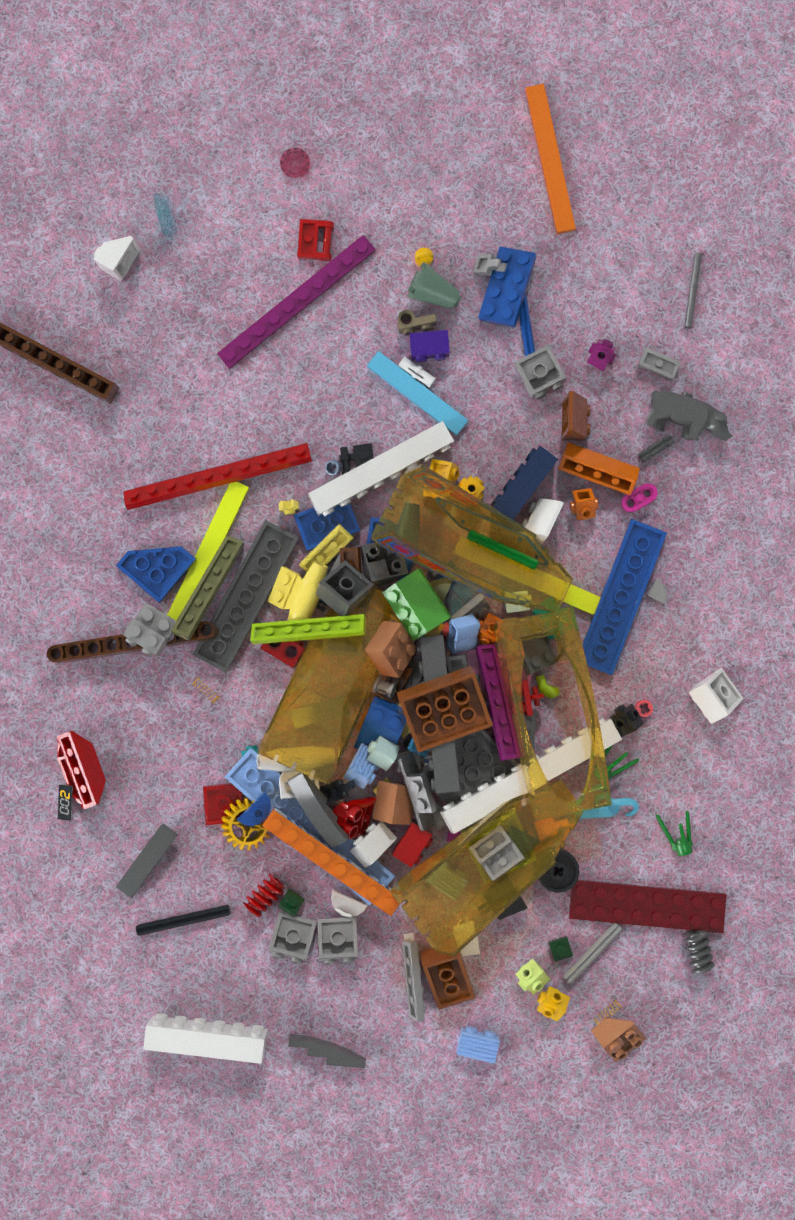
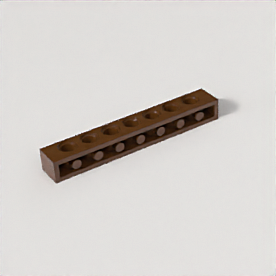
(57, 364)

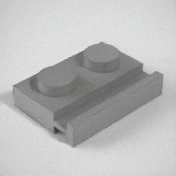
(477, 606)

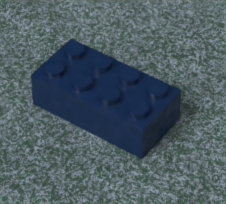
(526, 482)

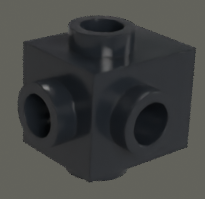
(626, 719)

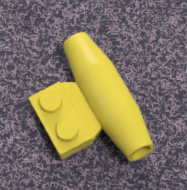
(297, 593)

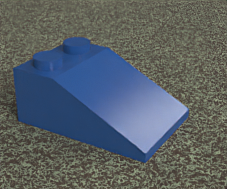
(382, 720)

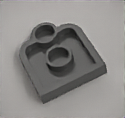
(537, 655)

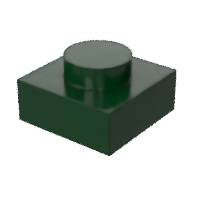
(291, 903)
(560, 948)

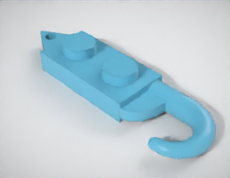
(611, 810)

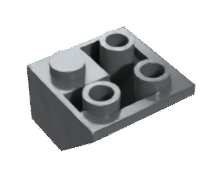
(381, 565)

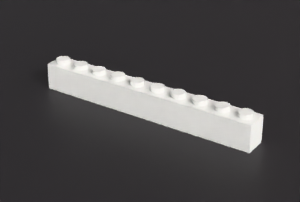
(506, 787)

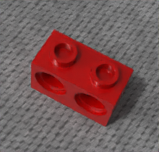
(281, 652)

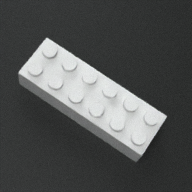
(206, 1038)

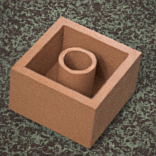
(391, 649)

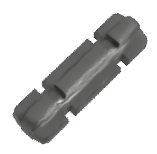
(656, 448)

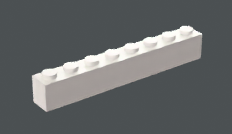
(381, 468)

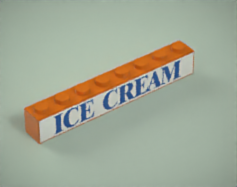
(330, 860)

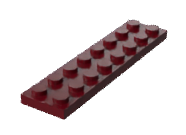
(647, 906)

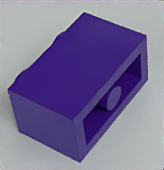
(429, 345)

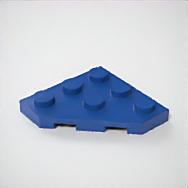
(156, 568)

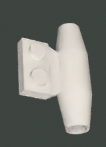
(285, 791)

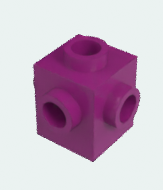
(598, 360)

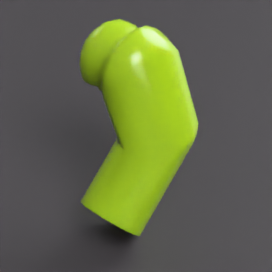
(549, 691)

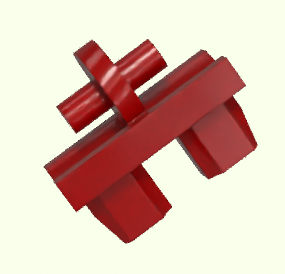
(527, 706)

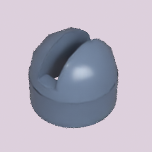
(330, 464)

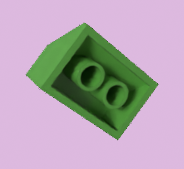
(416, 604)

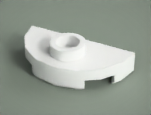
(347, 905)

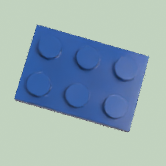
(316, 528)

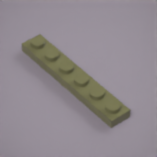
(207, 588)

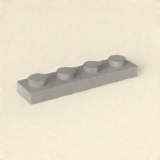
(413, 980)

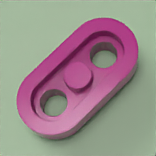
(638, 498)

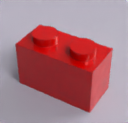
(411, 844)

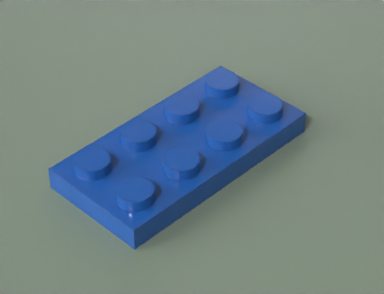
(507, 288)

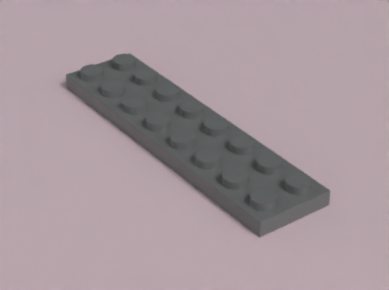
(246, 595)

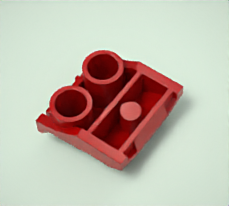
(355, 816)

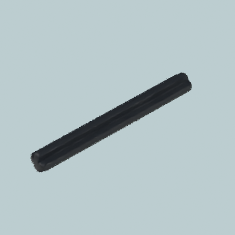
(182, 920)

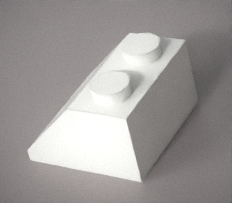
(117, 256)
(542, 517)
(716, 696)

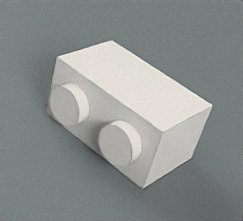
(373, 844)

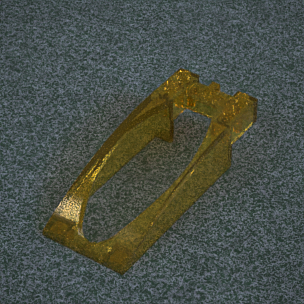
(564, 626)

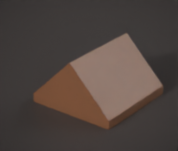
(393, 803)

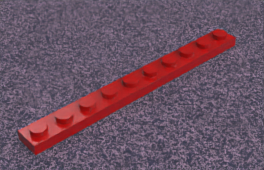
(217, 476)

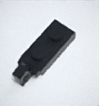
(336, 790)

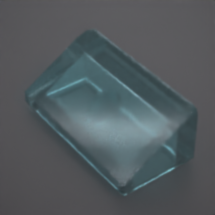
(165, 214)

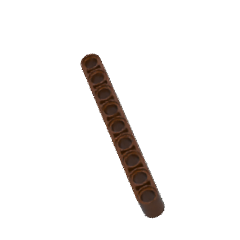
(123, 647)

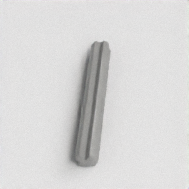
(592, 953)

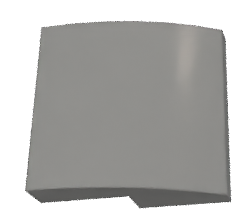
(497, 853)

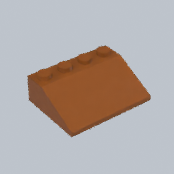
(444, 709)

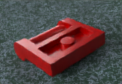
(309, 239)

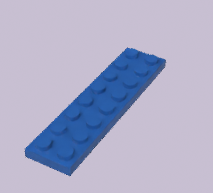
(622, 595)

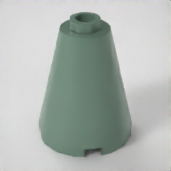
(433, 288)

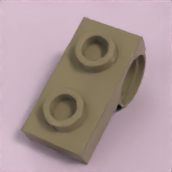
(425, 322)

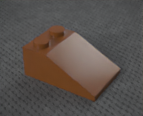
(575, 417)
(447, 978)

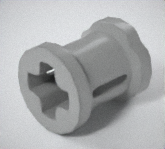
(384, 687)

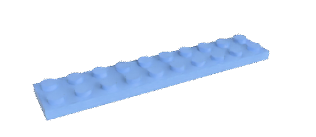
(254, 782)

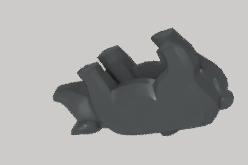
(686, 412)

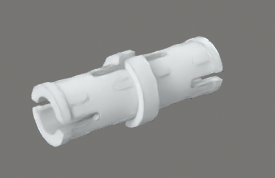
(417, 372)

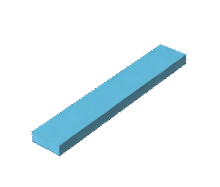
(417, 393)

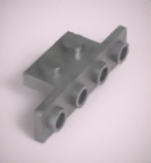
(419, 791)

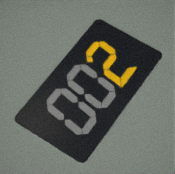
(65, 802)

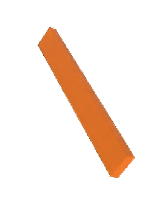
(550, 158)

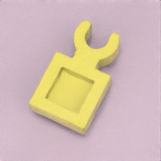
(289, 507)

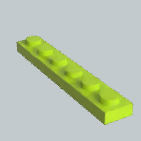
(308, 629)

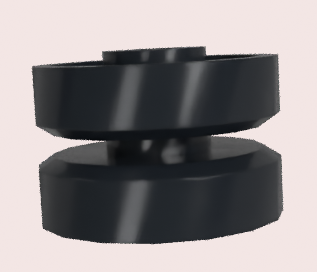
(565, 877)

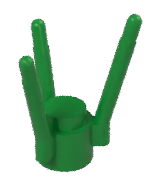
(610, 775)
(683, 844)

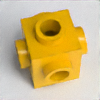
(476, 483)
(552, 1003)

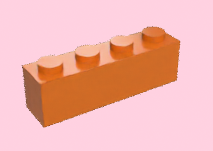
(599, 468)

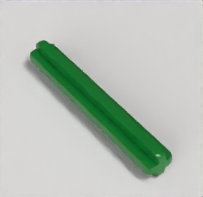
(502, 549)

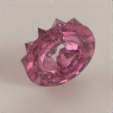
(292, 155)

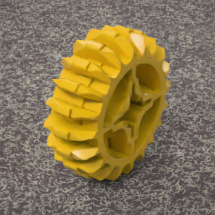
(244, 839)

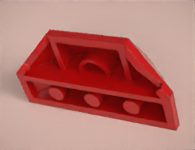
(81, 768)

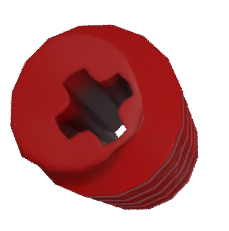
(264, 896)

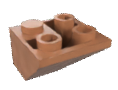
(618, 1037)

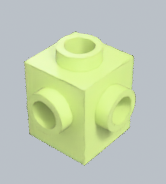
(532, 977)

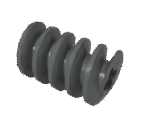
(700, 951)

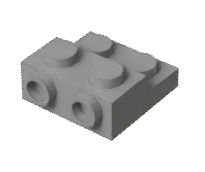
(540, 372)
(150, 630)
(292, 938)
(338, 940)

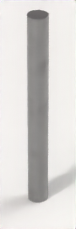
(693, 290)

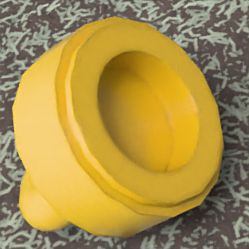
(423, 255)

